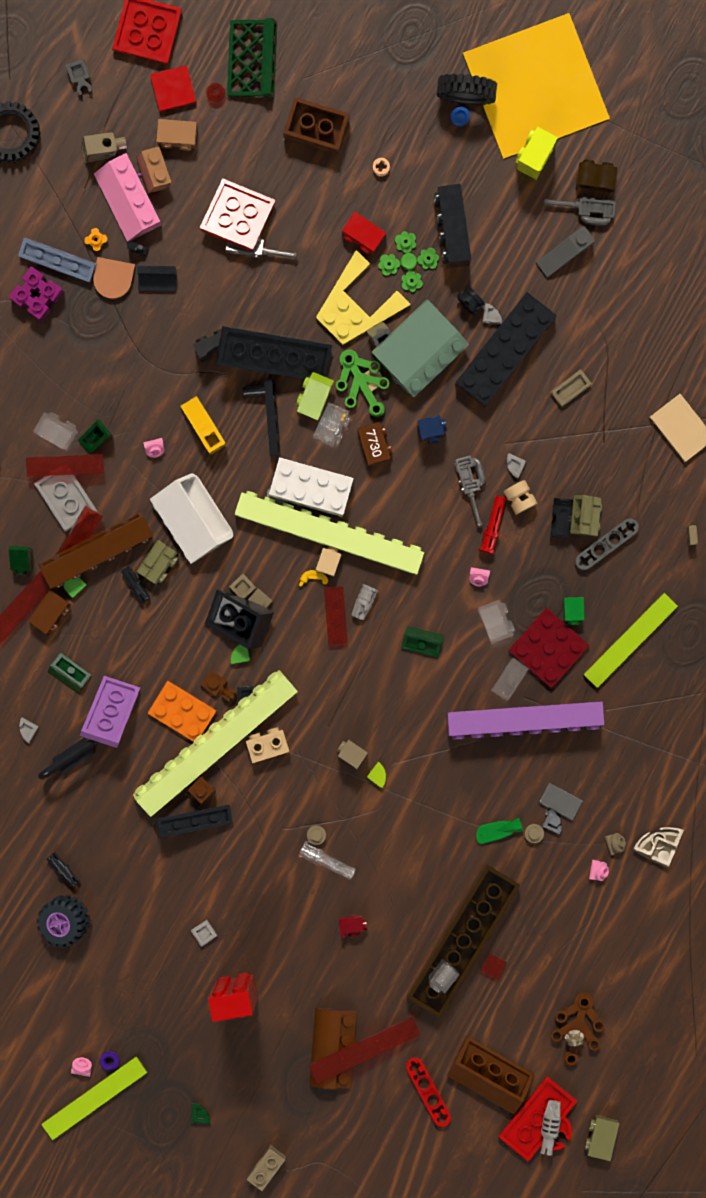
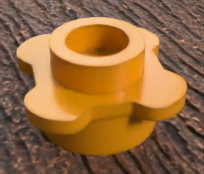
(96, 244)

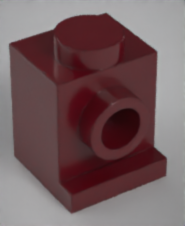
(352, 925)

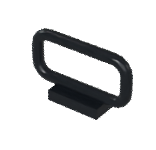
(70, 758)

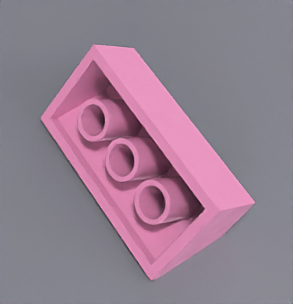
(127, 197)

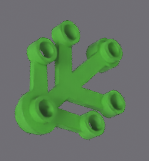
(360, 380)

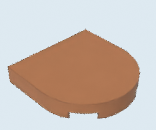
(113, 277)

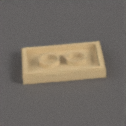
(681, 427)

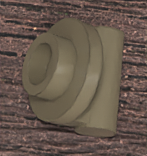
(615, 842)

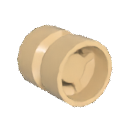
(516, 491)

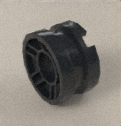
(470, 300)

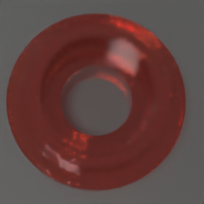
(215, 98)

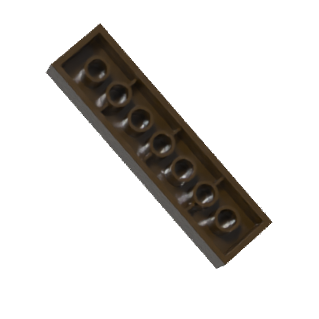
(465, 936)

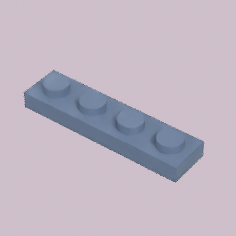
(57, 259)

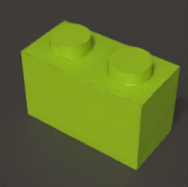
(315, 395)

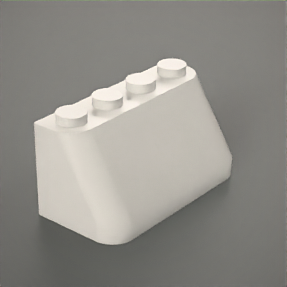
(192, 517)

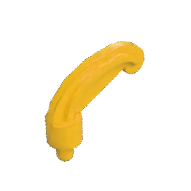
(313, 575)

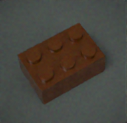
(316, 125)

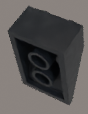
(239, 619)

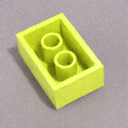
(537, 151)

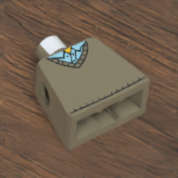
(94, 149)

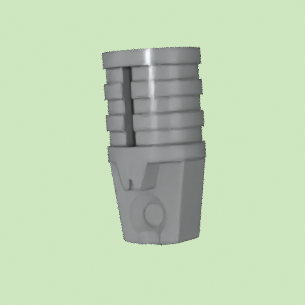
(364, 601)

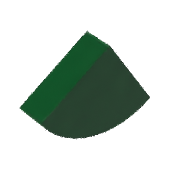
(199, 1114)

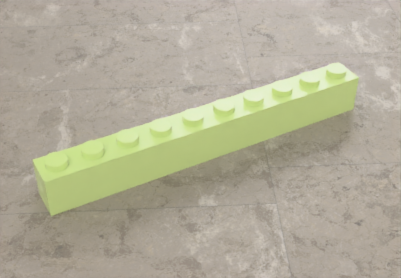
(328, 533)
(214, 743)

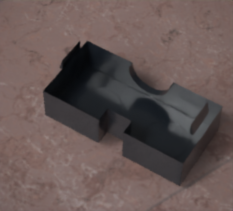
(562, 524)

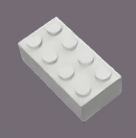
(311, 487)

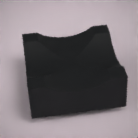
(206, 346)

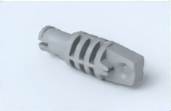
(550, 1126)

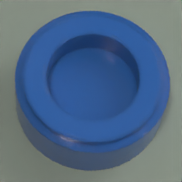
(460, 116)

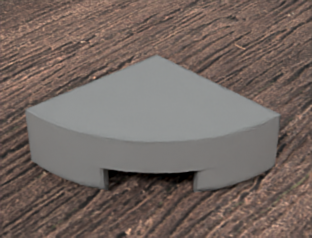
(491, 315)
(515, 465)
(27, 729)

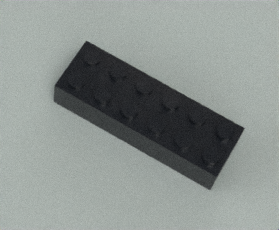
(505, 349)

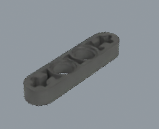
(608, 546)

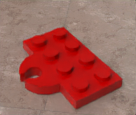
(524, 1129)

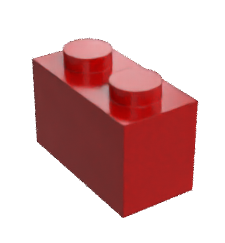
(363, 233)

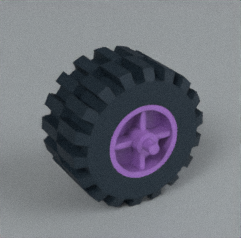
(63, 921)

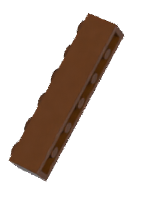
(95, 550)

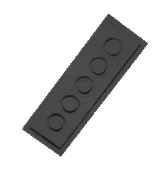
(272, 353)

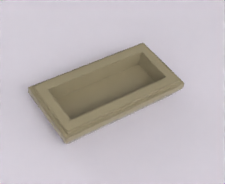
(571, 388)

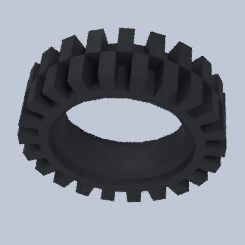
(466, 89)
(33, 133)

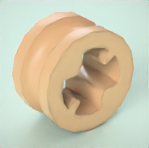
(385, 171)

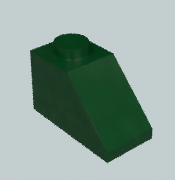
(20, 559)

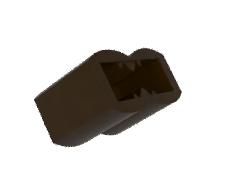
(596, 177)

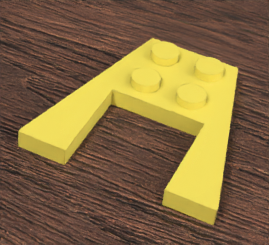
(343, 316)

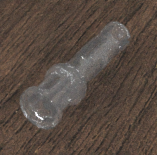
(318, 857)

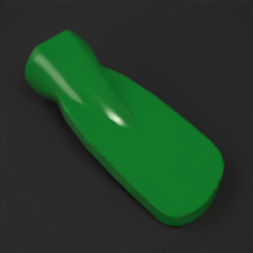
(498, 830)

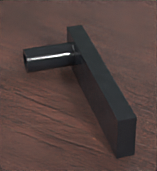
(269, 391)
(193, 821)

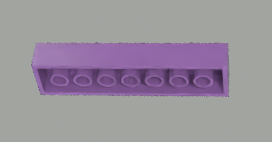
(525, 718)

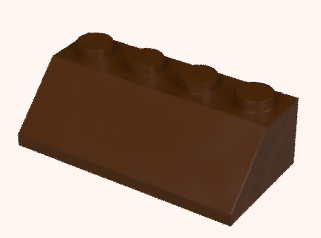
(490, 1075)

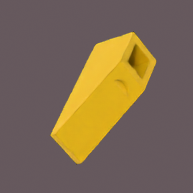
(203, 425)

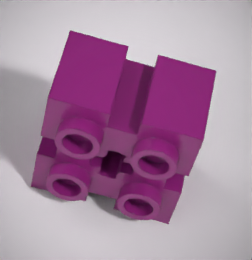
(39, 305)

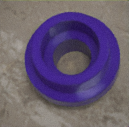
(109, 1067)

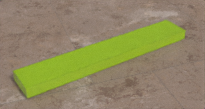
(630, 640)
(94, 1098)

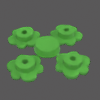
(408, 261)

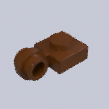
(214, 683)

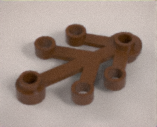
(578, 1024)

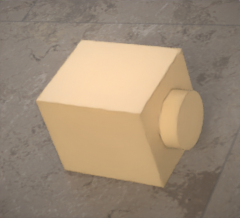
(328, 561)

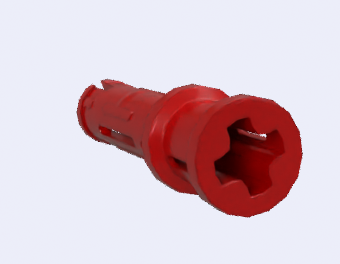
(491, 534)

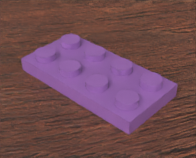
(110, 711)

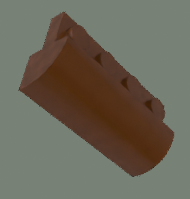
(331, 1033)

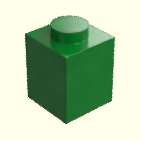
(573, 610)

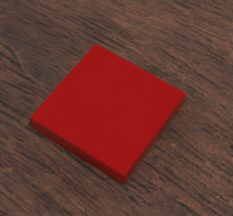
(173, 88)

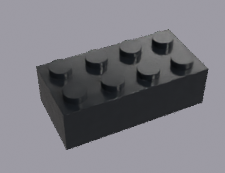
(453, 225)

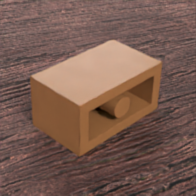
(176, 134)
(153, 170)

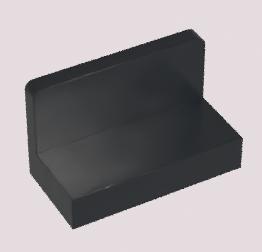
(157, 278)

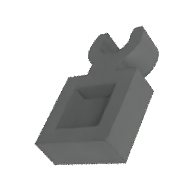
(79, 73)

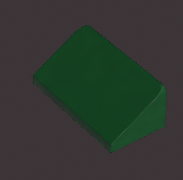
(422, 641)
(69, 673)

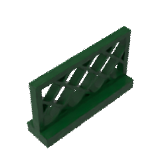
(268, 58)

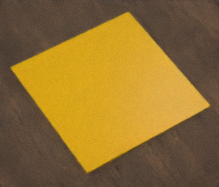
(539, 83)

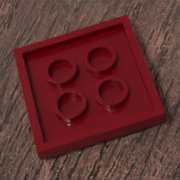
(548, 647)

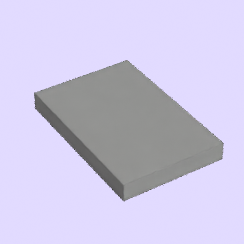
(64, 498)

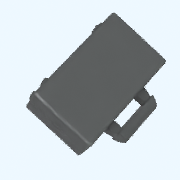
(561, 801)

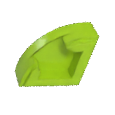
(378, 775)

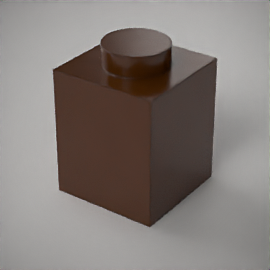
(201, 789)

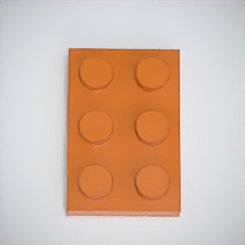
(182, 711)

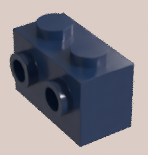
(431, 429)

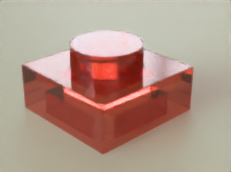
(493, 966)

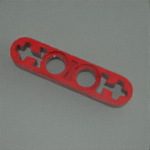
(430, 1090)

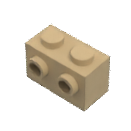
(268, 745)

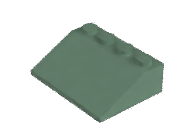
(420, 348)

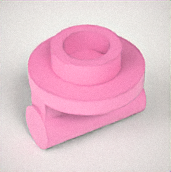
(154, 447)
(479, 577)
(599, 870)
(82, 1067)

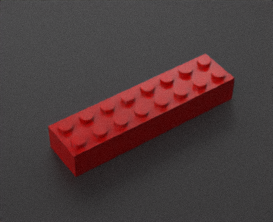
(233, 997)

